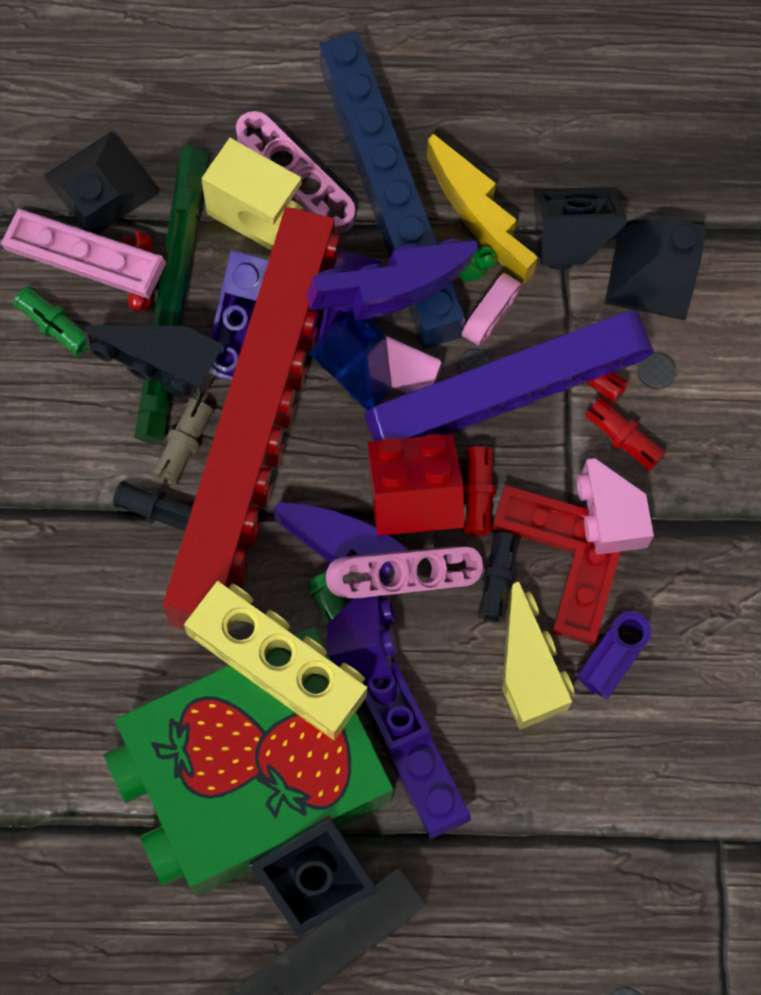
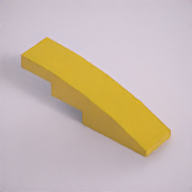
(472, 198)

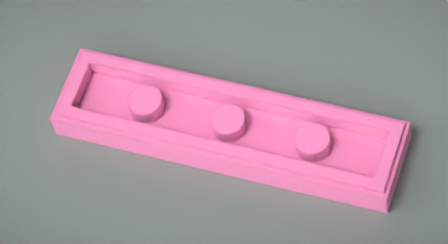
(83, 253)

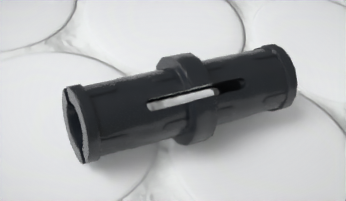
(498, 577)

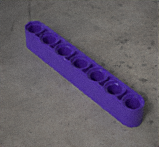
(514, 380)

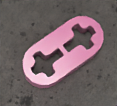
(491, 309)

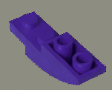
(407, 280)
(414, 754)

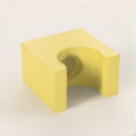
(249, 192)

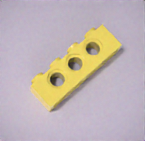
(326, 710)

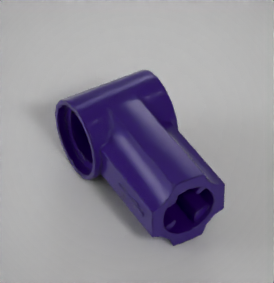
(613, 656)

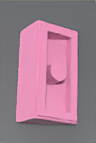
(410, 367)

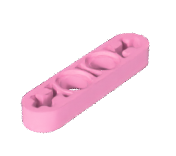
(301, 165)
(405, 569)

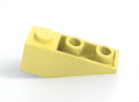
(530, 675)

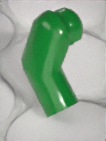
(478, 267)

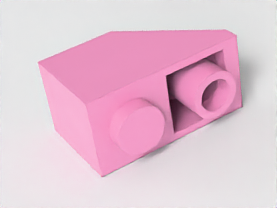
(616, 509)

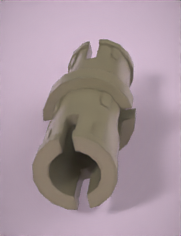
(182, 442)

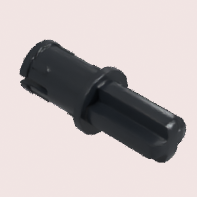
(152, 505)

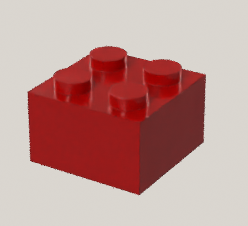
(415, 484)

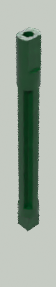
(173, 282)

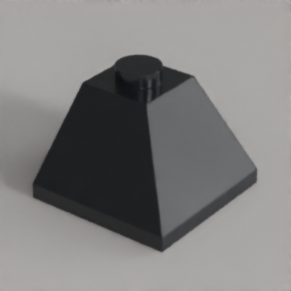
(101, 184)
(575, 224)
(656, 267)
(313, 875)

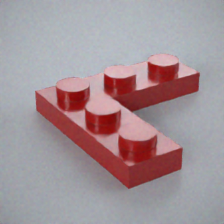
(563, 528)

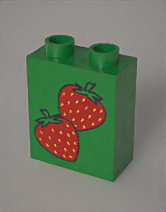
(239, 773)

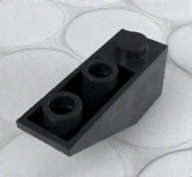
(167, 354)

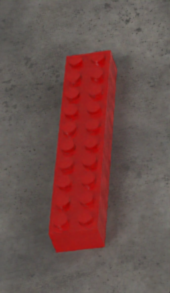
(254, 416)

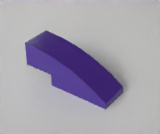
(336, 534)

